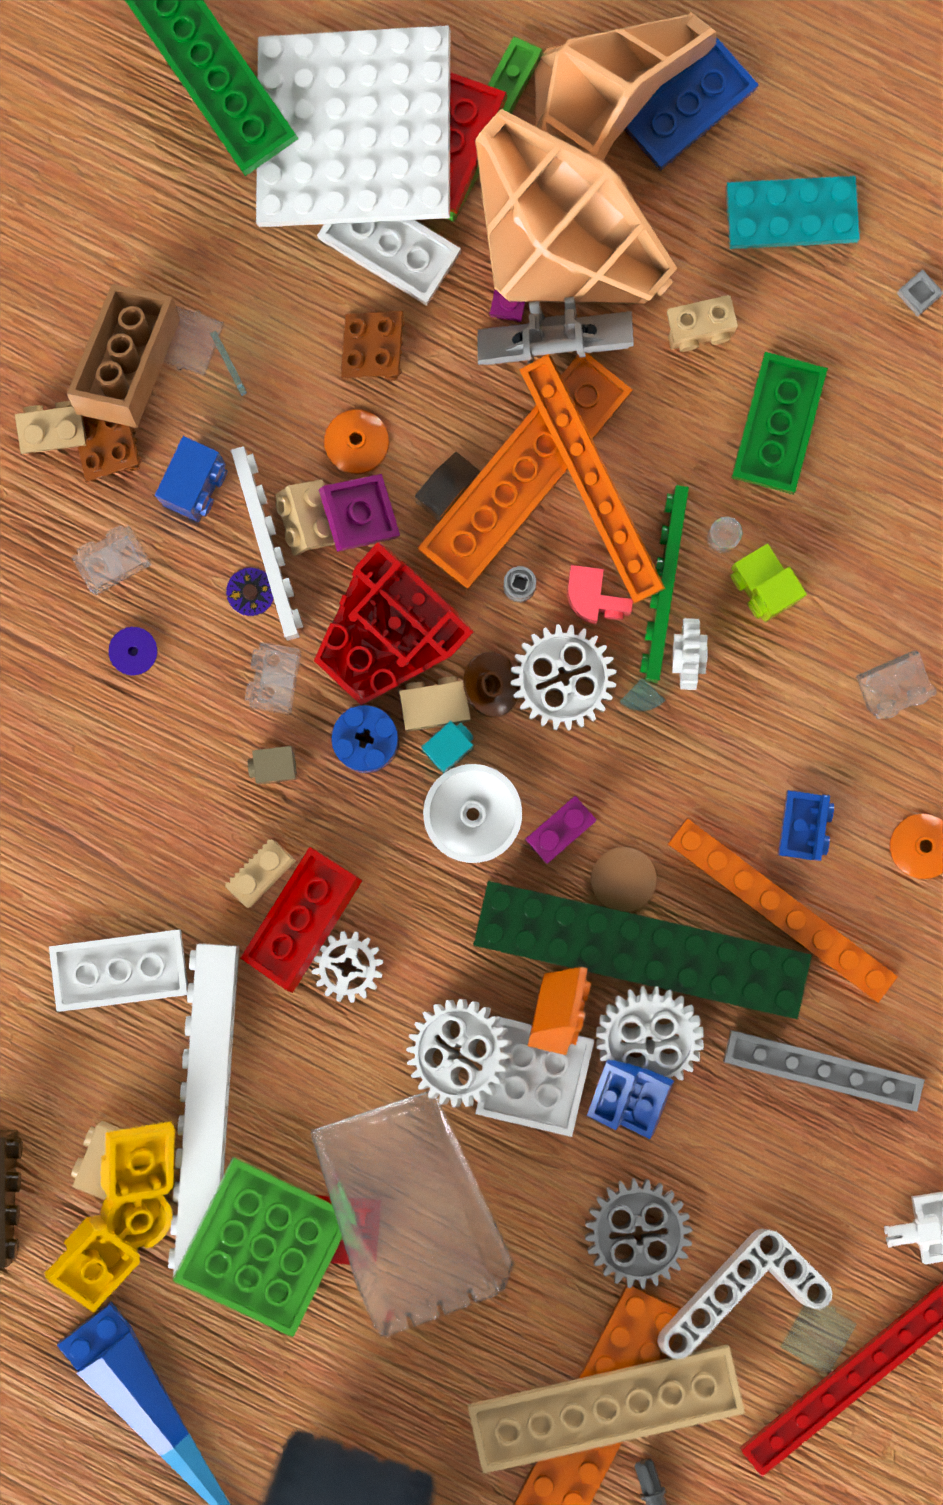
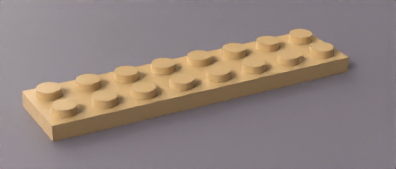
(605, 1409)

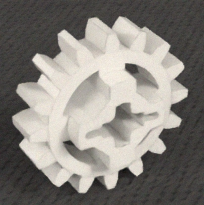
(689, 654)
(351, 951)

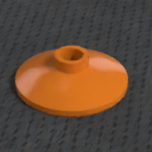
(359, 457)
(906, 846)

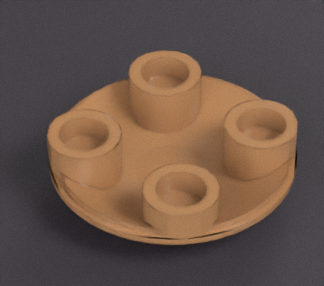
(623, 879)

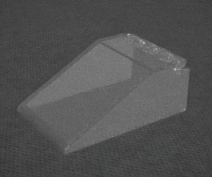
(410, 1213)

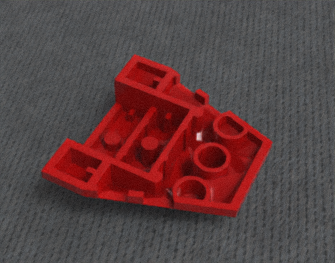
(388, 628)

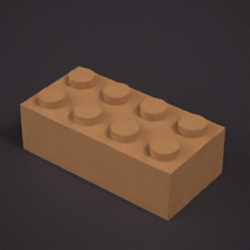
(124, 355)

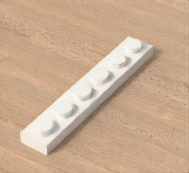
(264, 529)

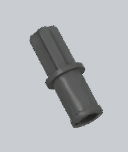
(652, 1491)

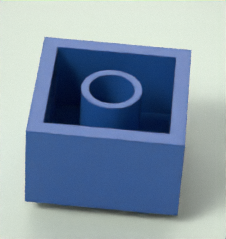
(191, 479)

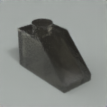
(446, 485)

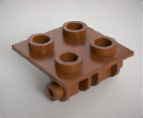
(372, 345)
(108, 449)

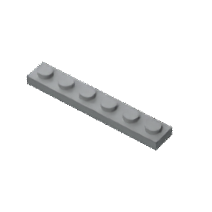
(823, 1070)

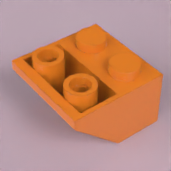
(559, 1010)

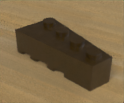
(10, 1182)

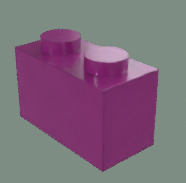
(560, 829)

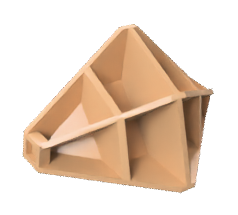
(605, 78)
(563, 222)

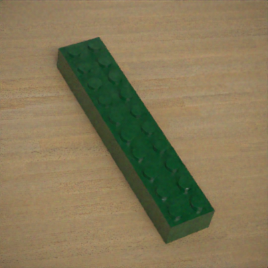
(642, 950)

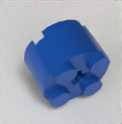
(357, 722)

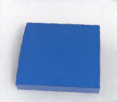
(630, 1097)

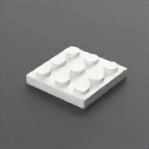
(541, 1086)

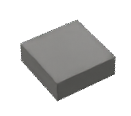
(920, 293)

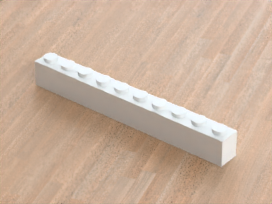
(205, 1090)

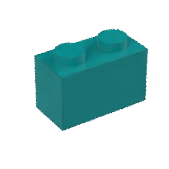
(449, 746)

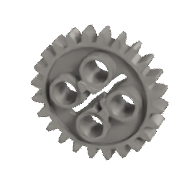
(636, 1202)

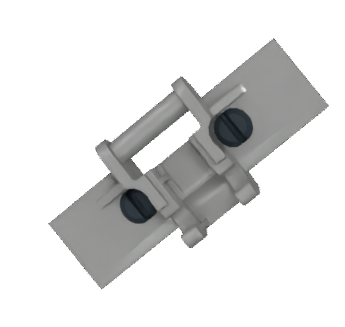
(554, 335)

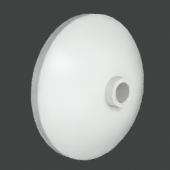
(469, 788)

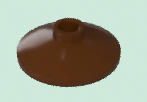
(497, 674)

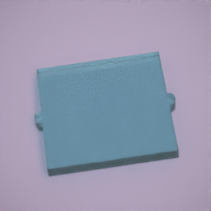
(228, 363)
(818, 1336)

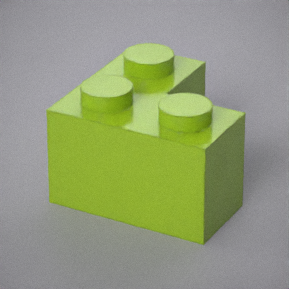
(766, 583)

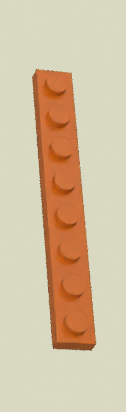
(592, 479)
(782, 910)

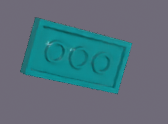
(792, 212)

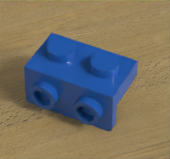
(805, 826)

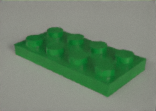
(779, 423)

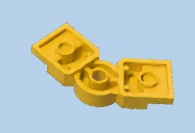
(105, 1246)

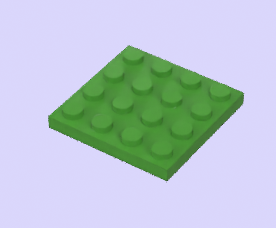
(261, 1247)

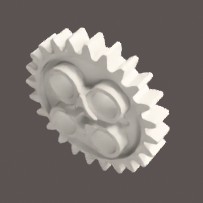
(552, 650)
(646, 1011)
(445, 1077)

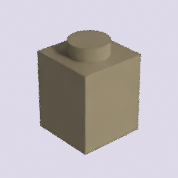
(273, 765)

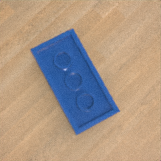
(690, 105)

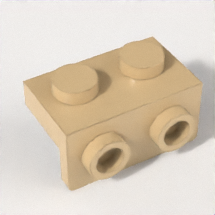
(701, 322)
(50, 429)
(304, 517)

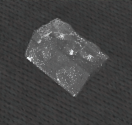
(896, 685)

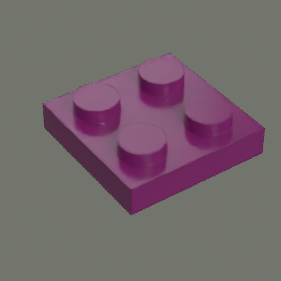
(359, 512)

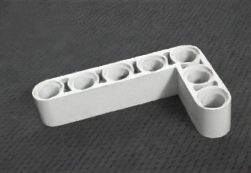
(738, 1287)

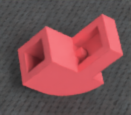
(586, 597)

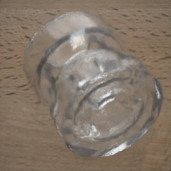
(719, 536)

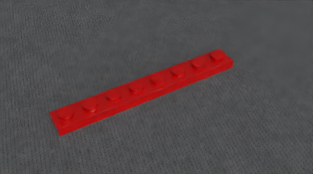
(846, 1383)

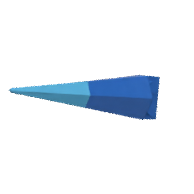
(119, 1371)

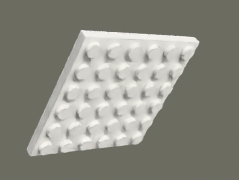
(366, 126)

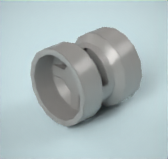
(519, 589)

